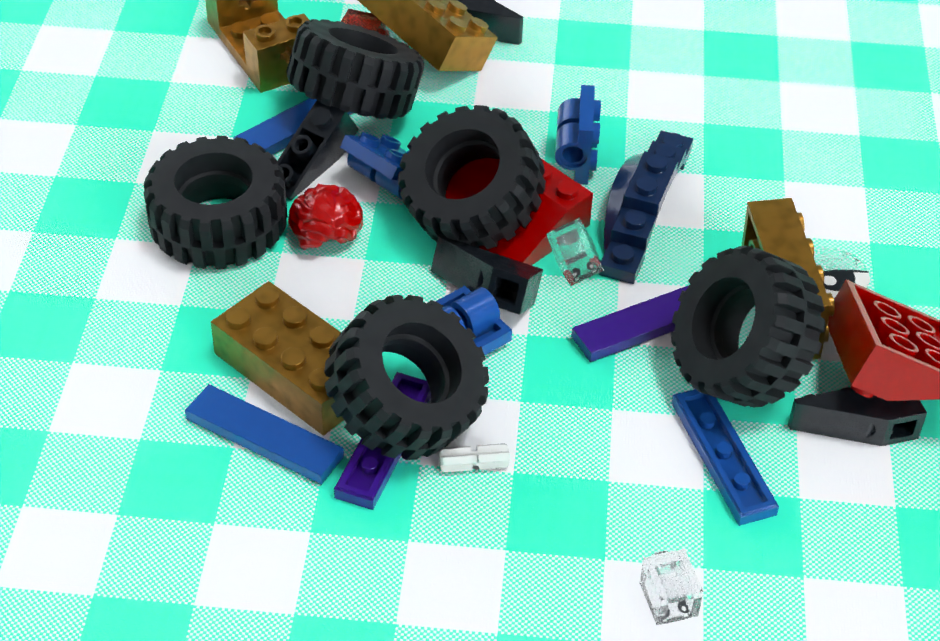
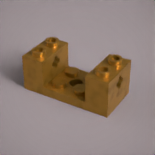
(256, 37)

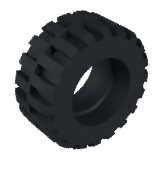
(355, 69)
(451, 145)
(223, 231)
(780, 339)
(375, 405)

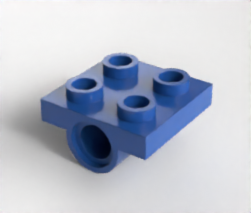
(578, 134)
(376, 159)
(480, 314)

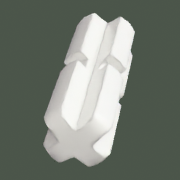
(463, 458)

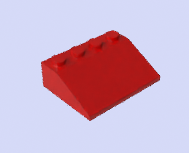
(561, 204)
(885, 345)

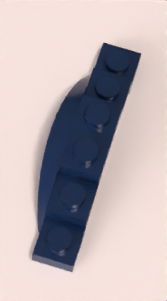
(636, 203)

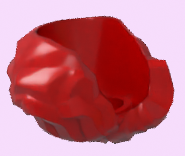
(325, 215)

